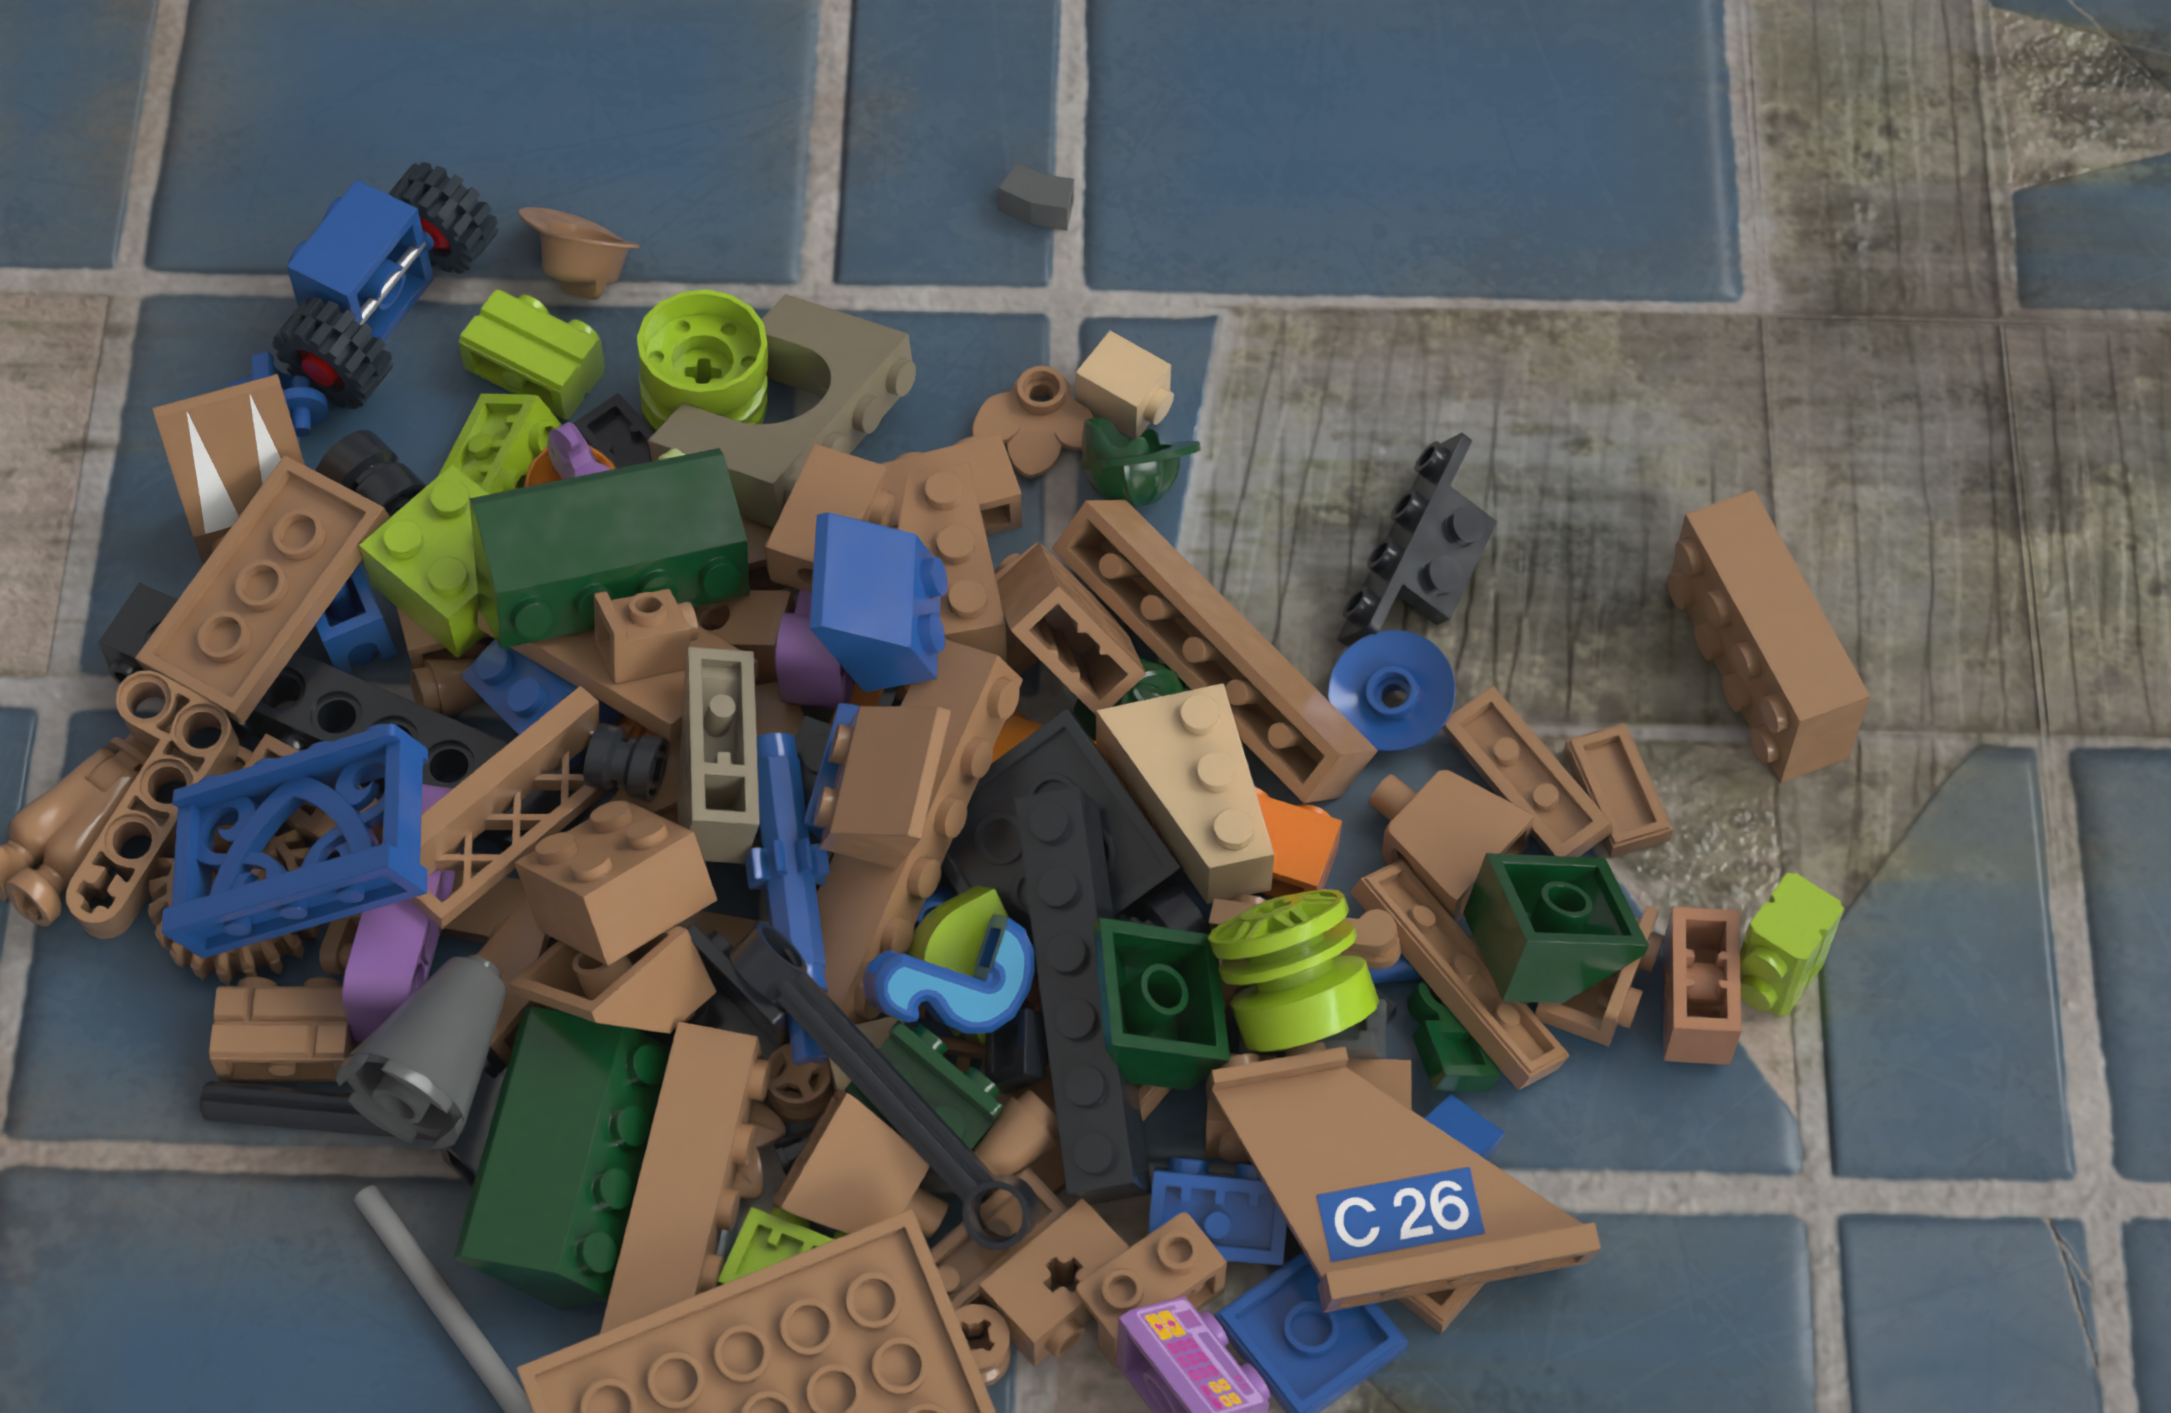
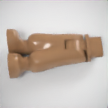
(63, 828)

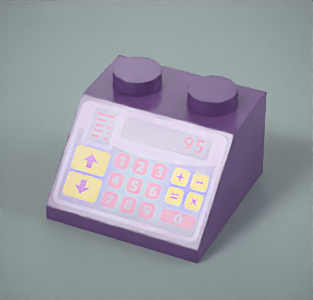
(1182, 1364)

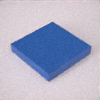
(1301, 1351)

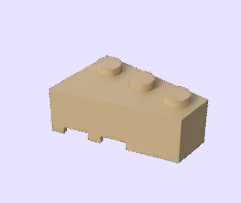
(1195, 785)

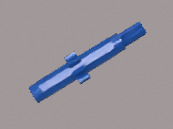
(789, 869)

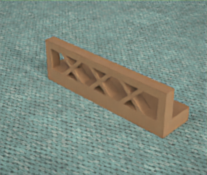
(493, 790)

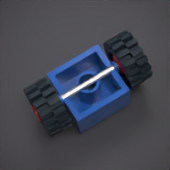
(369, 270)

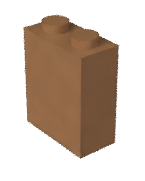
(1069, 629)

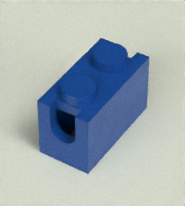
(354, 626)

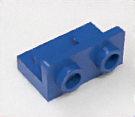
(1227, 1207)

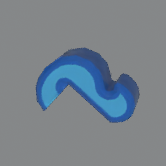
(962, 1002)

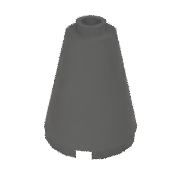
(429, 1054)

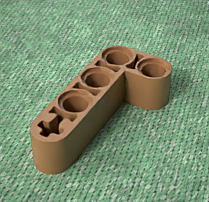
(139, 811)

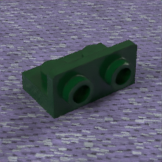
(961, 1099)

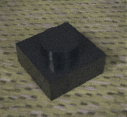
(1017, 1052)

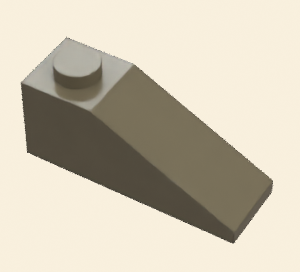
(719, 753)

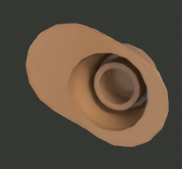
(577, 251)

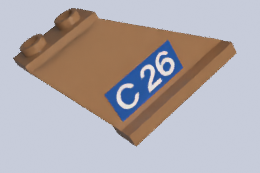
(1378, 1190)

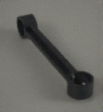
(779, 973)

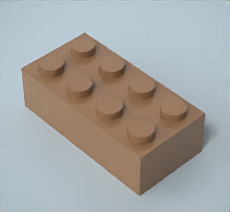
(1767, 637)

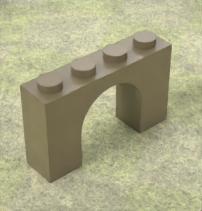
(834, 355)

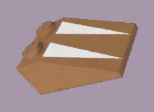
(225, 451)

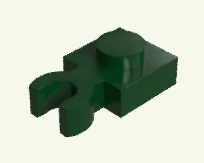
(1447, 1049)

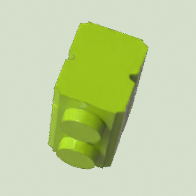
(533, 352)
(1787, 944)

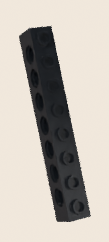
(331, 699)

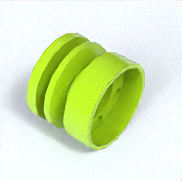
(703, 353)
(1294, 970)

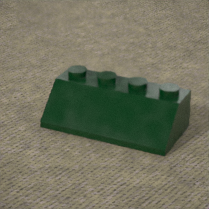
(611, 531)
(563, 1157)

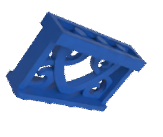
(321, 891)

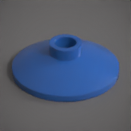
(1387, 664)

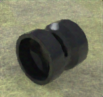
(631, 763)

